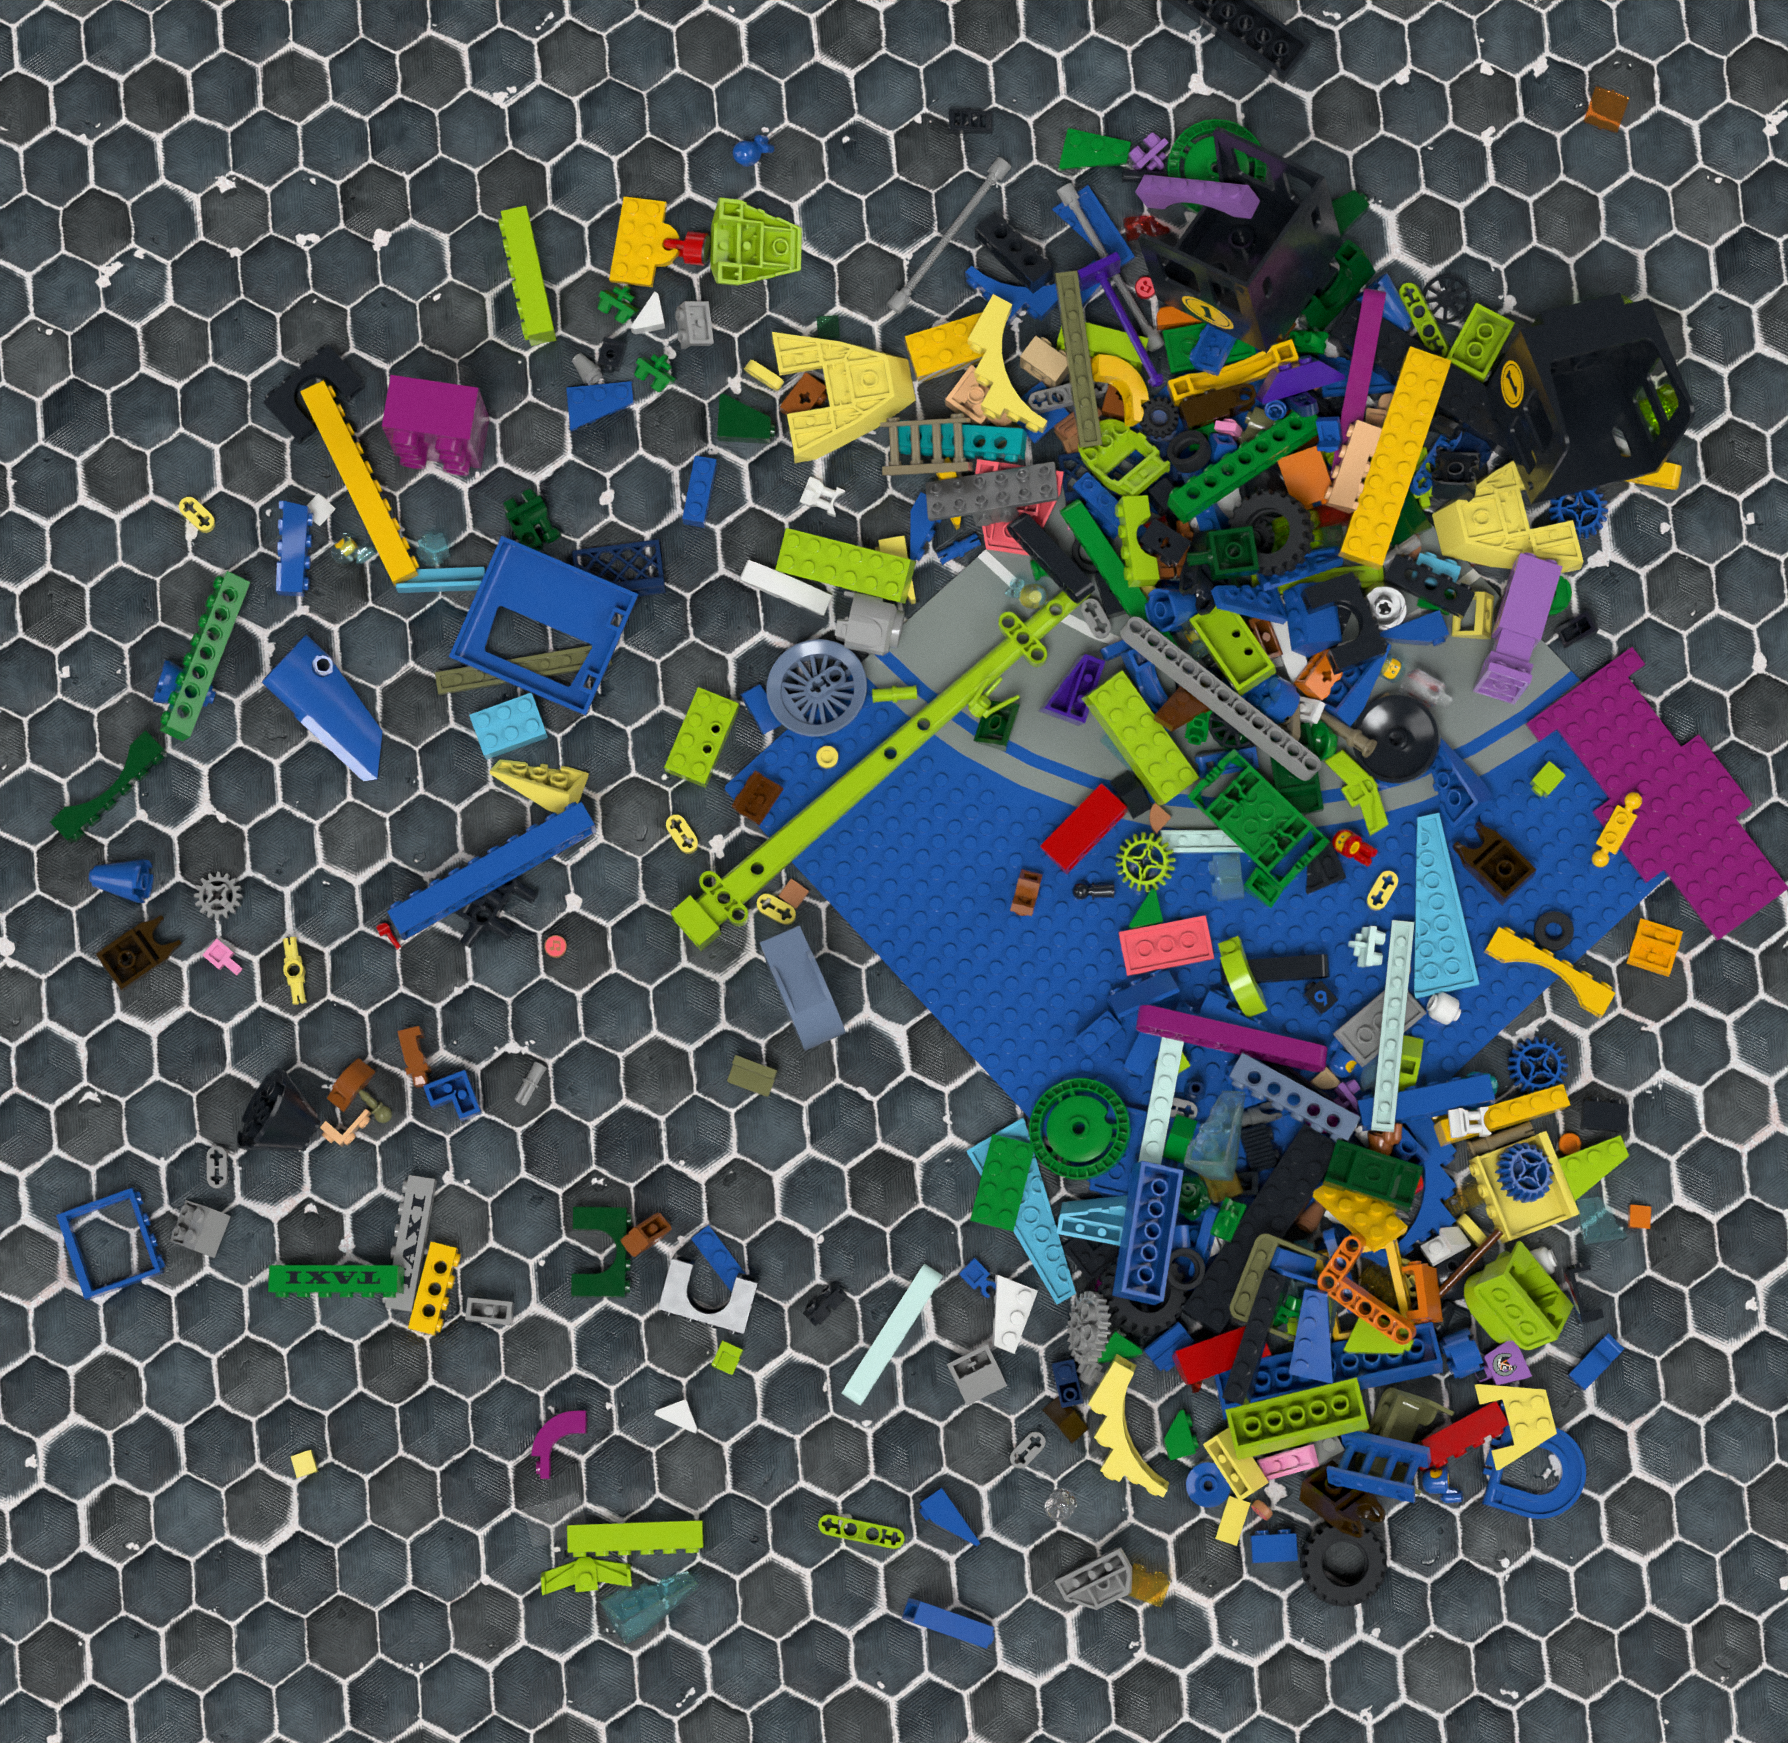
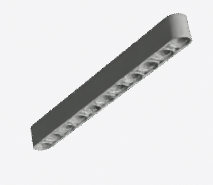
(1225, 708)

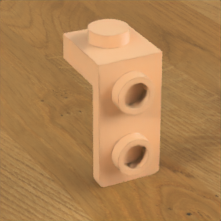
(332, 1134)

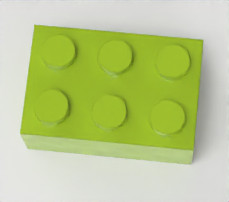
(1480, 342)

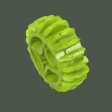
(1147, 852)

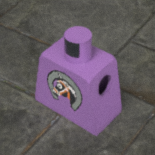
(1504, 1365)

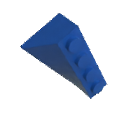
(293, 549)

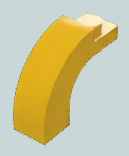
(1126, 380)

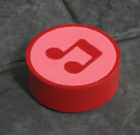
(1144, 288)

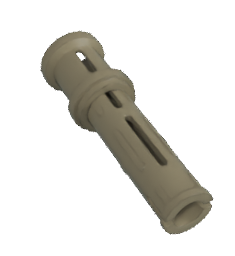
(1353, 737)
(1489, 1143)

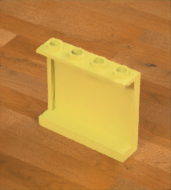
(1519, 1218)

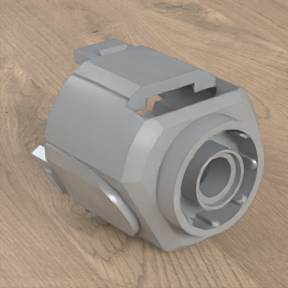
(871, 625)

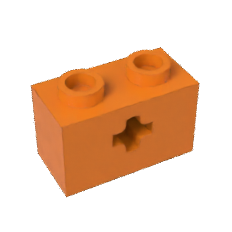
(1317, 677)

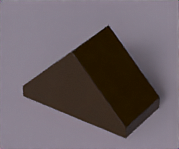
(1065, 1420)

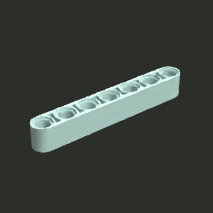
(892, 1334)

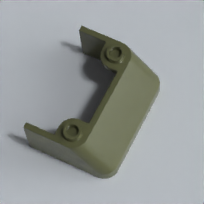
(1249, 1283)
(1398, 1419)

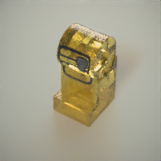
(1464, 1201)

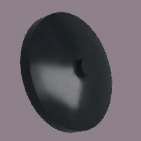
(1405, 739)

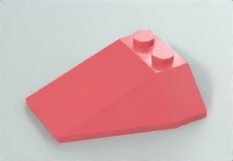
(996, 534)

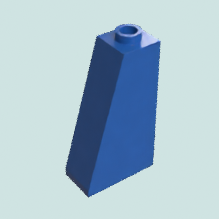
(948, 1623)

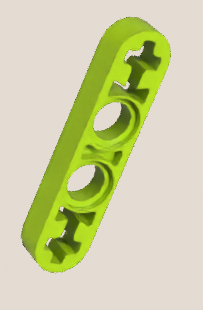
(1427, 319)
(860, 1535)

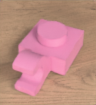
(1228, 427)
(220, 955)

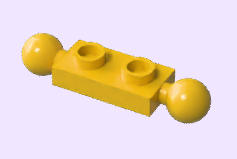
(1616, 829)

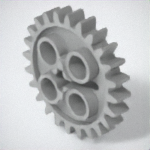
(1088, 1327)

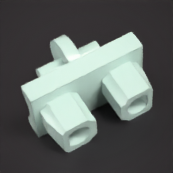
(1365, 944)

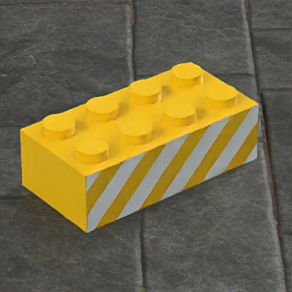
(942, 349)

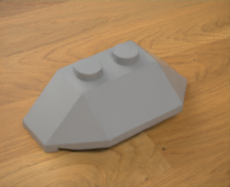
(1098, 1580)

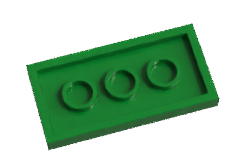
(1182, 340)
(1002, 1183)

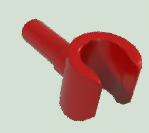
(384, 929)

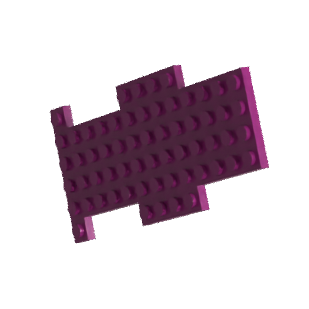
(1686, 795)

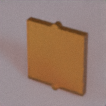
(1606, 109)

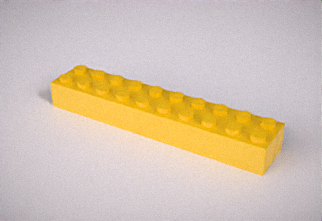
(1395, 458)

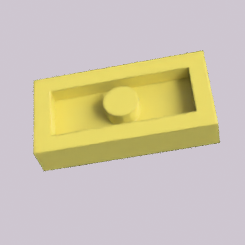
(1483, 618)

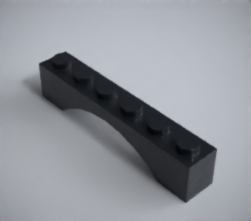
(1249, 1354)

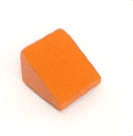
(1639, 1216)

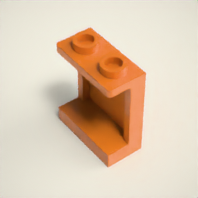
(1306, 476)
(1427, 1293)

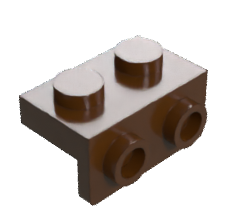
(756, 797)

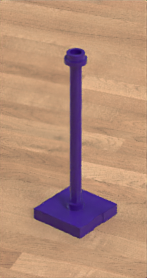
(1099, 273)

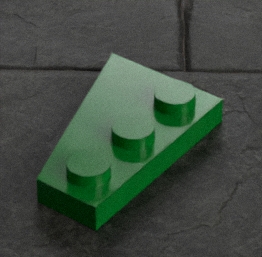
(1092, 150)

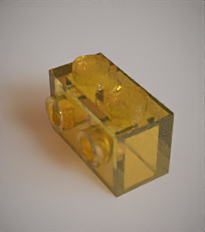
(1149, 1586)

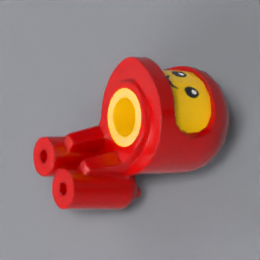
(1351, 846)

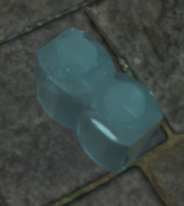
(1227, 877)

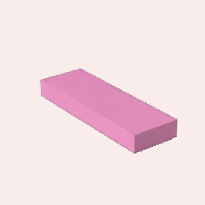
(1289, 1462)

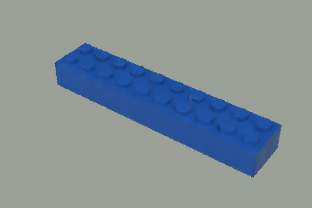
(492, 870)
(1369, 1369)

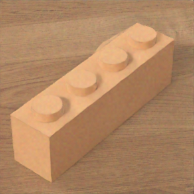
(1352, 466)

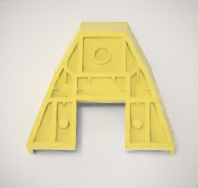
(860, 388)
(1496, 528)

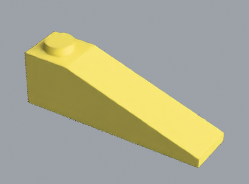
(545, 786)

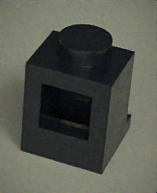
(611, 364)

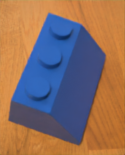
(1310, 632)
(1152, 992)

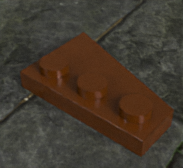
(1180, 709)

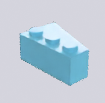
(1094, 1219)

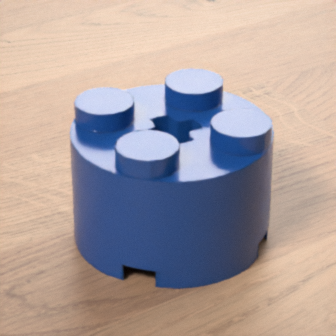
(1275, 698)
(1462, 1353)

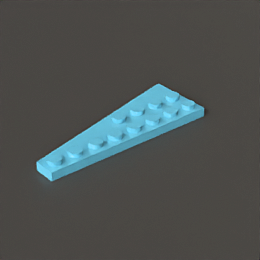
(1441, 939)
(1035, 1222)

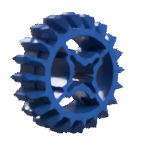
(1587, 511)
(1528, 1061)
(1535, 1179)

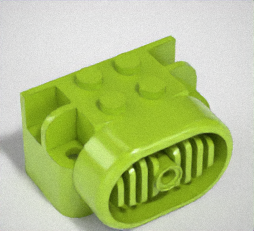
(1517, 1300)

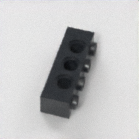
(1031, 277)
(1456, 607)

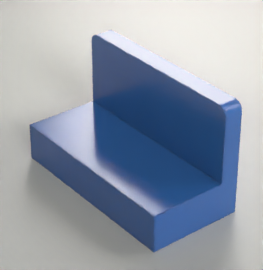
(1294, 1265)

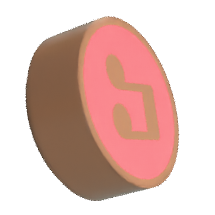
(555, 946)
(1262, 1510)

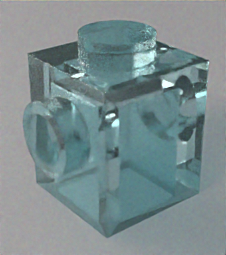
(433, 549)

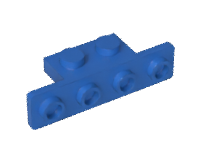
(1101, 506)

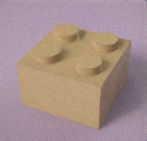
(1044, 362)

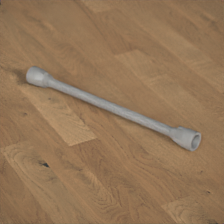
(996, 172)
(1070, 198)

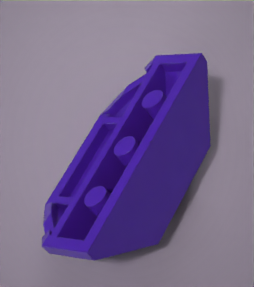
(1296, 378)

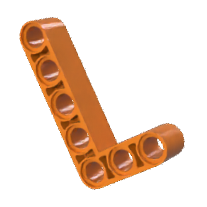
(1360, 1295)

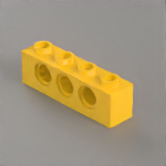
(436, 1254)

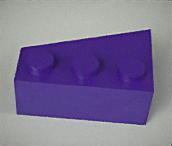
(1066, 699)

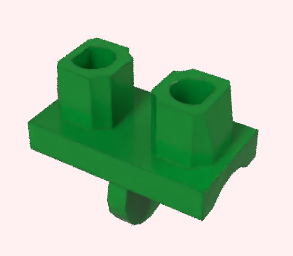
(609, 300)
(1309, 341)
(646, 367)
(1198, 728)
(1228, 1219)
(1288, 1309)

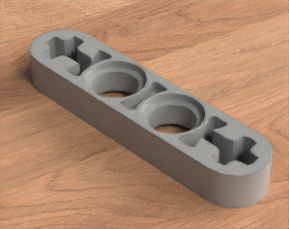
(1065, 391)

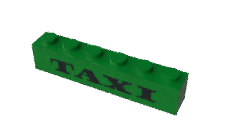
(336, 1280)

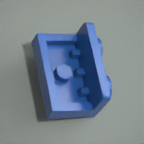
(1211, 350)

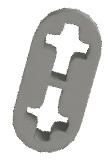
(1100, 615)
(1179, 1103)
(211, 1167)
(1023, 1446)

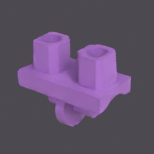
(1140, 158)
(1345, 1096)

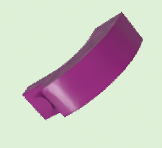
(559, 1426)

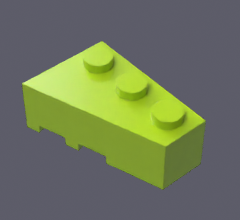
(1592, 1164)

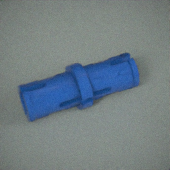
(958, 548)

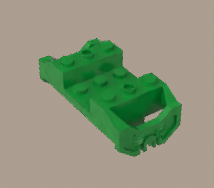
(1258, 819)

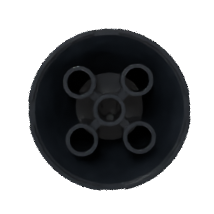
(278, 1117)

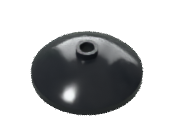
(1268, 479)
(1443, 1272)

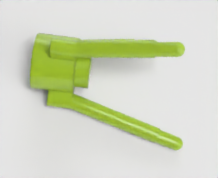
(980, 704)

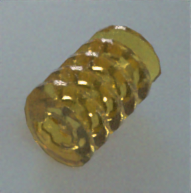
(1379, 1284)

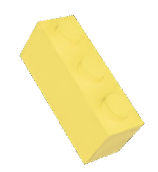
(1242, 1475)

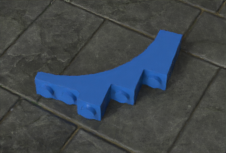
(1037, 304)
(1214, 1007)
(1436, 1185)

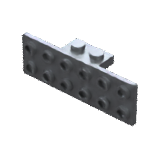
(992, 495)

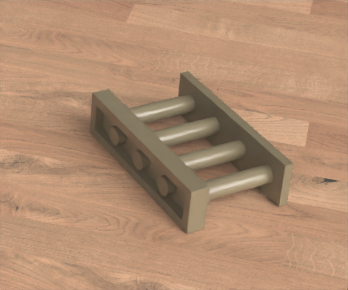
(937, 464)

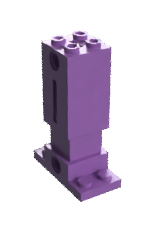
(1518, 628)

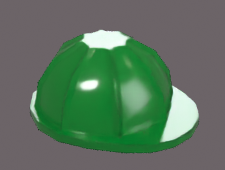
(1324, 740)

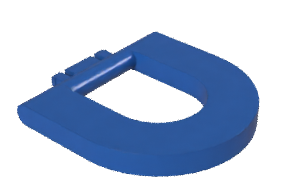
(1538, 1506)

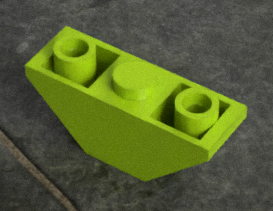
(1410, 1061)

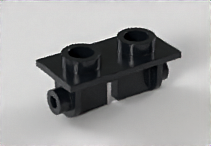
(816, 1309)

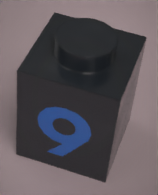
(1319, 997)

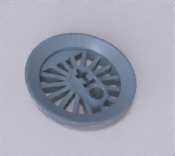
(783, 704)

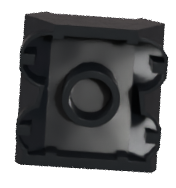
(1455, 475)

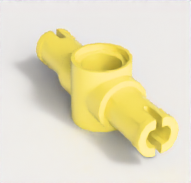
(295, 982)

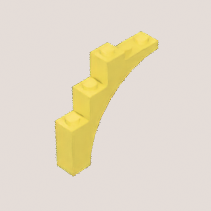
(991, 371)
(1113, 1432)

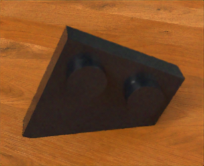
(1324, 869)

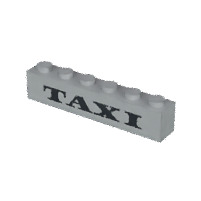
(412, 1238)

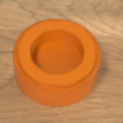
(1569, 1144)

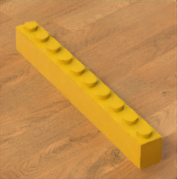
(359, 482)

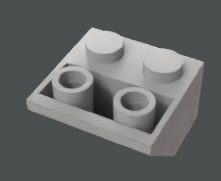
(199, 1228)
(976, 1374)
(1326, 1450)

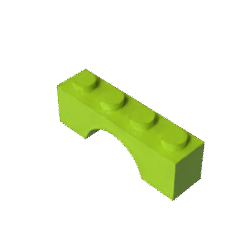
(1140, 567)

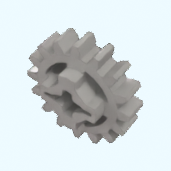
(212, 902)

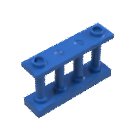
(1382, 1447)

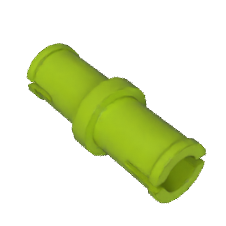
(894, 694)

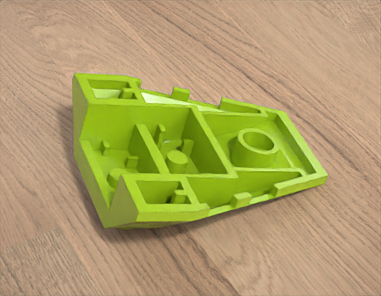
(751, 244)

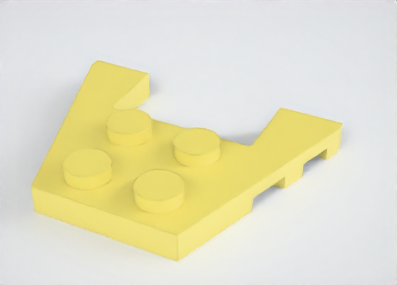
(1527, 1416)

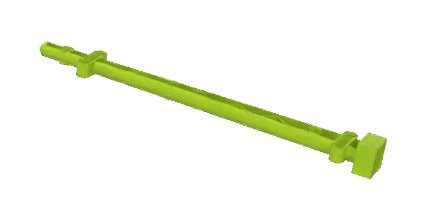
(703, 916)

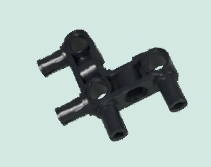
(493, 904)

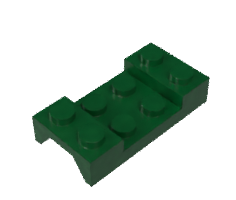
(1301, 794)
(1373, 1175)

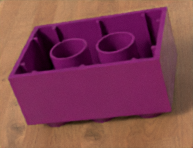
(435, 424)

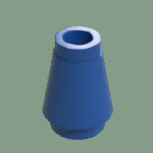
(1275, 409)

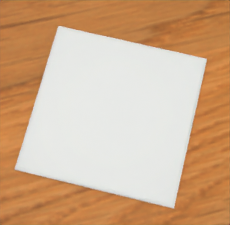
(320, 508)

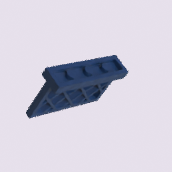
(1072, 495)
(643, 586)

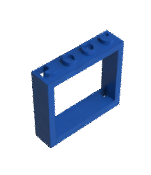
(75, 1253)

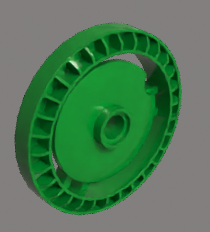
(1203, 154)
(1062, 1127)

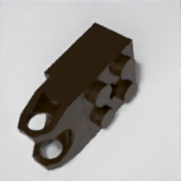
(1215, 406)
(1491, 858)
(143, 949)
(1340, 1504)

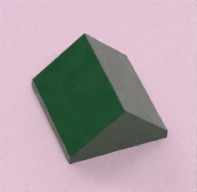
(1410, 521)
(997, 727)

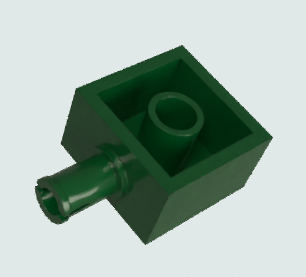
(1228, 553)

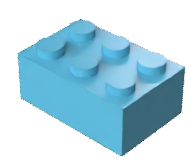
(508, 726)

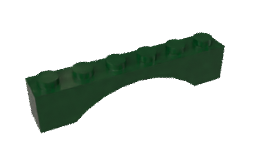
(142, 755)

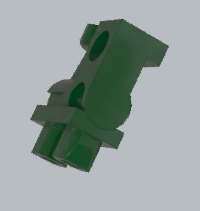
(528, 515)

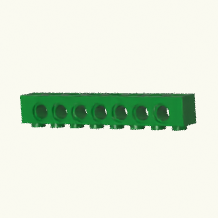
(1188, 508)
(235, 589)

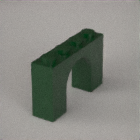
(1353, 275)
(613, 1281)

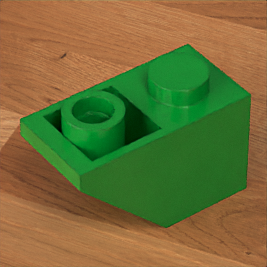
(1178, 1438)

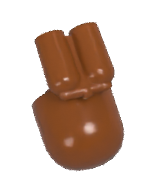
(1383, 1141)

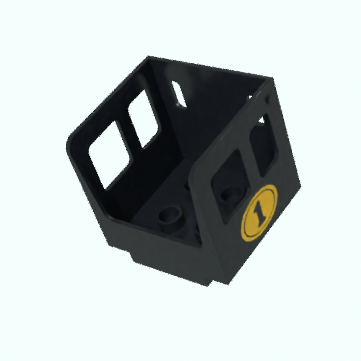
(1247, 271)
(1577, 381)

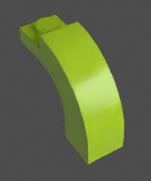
(1240, 977)

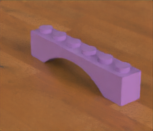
(1230, 198)

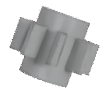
(1090, 1373)

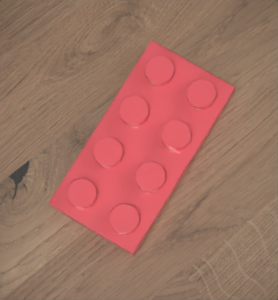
(1166, 945)

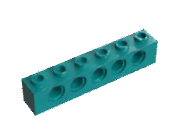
(1014, 449)

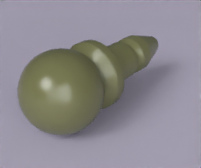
(381, 1112)

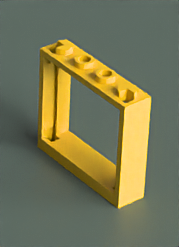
(1398, 1277)

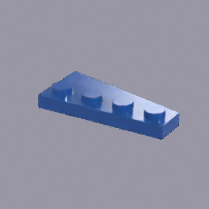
(1100, 223)
(1316, 562)
(1251, 602)

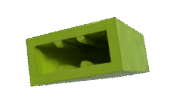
(1368, 1340)

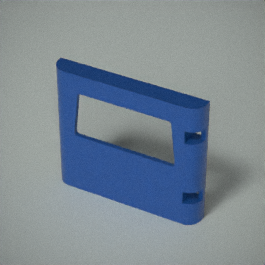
(555, 597)

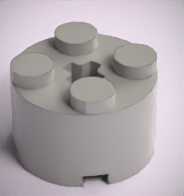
(1396, 611)

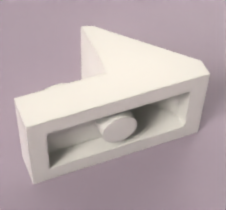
(1310, 710)
(1448, 1243)

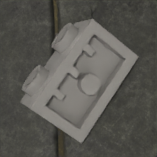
(694, 324)

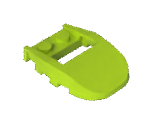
(1116, 445)

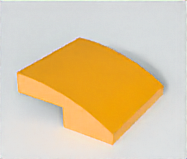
(1654, 947)

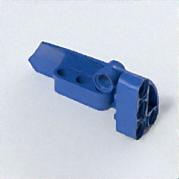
(327, 707)

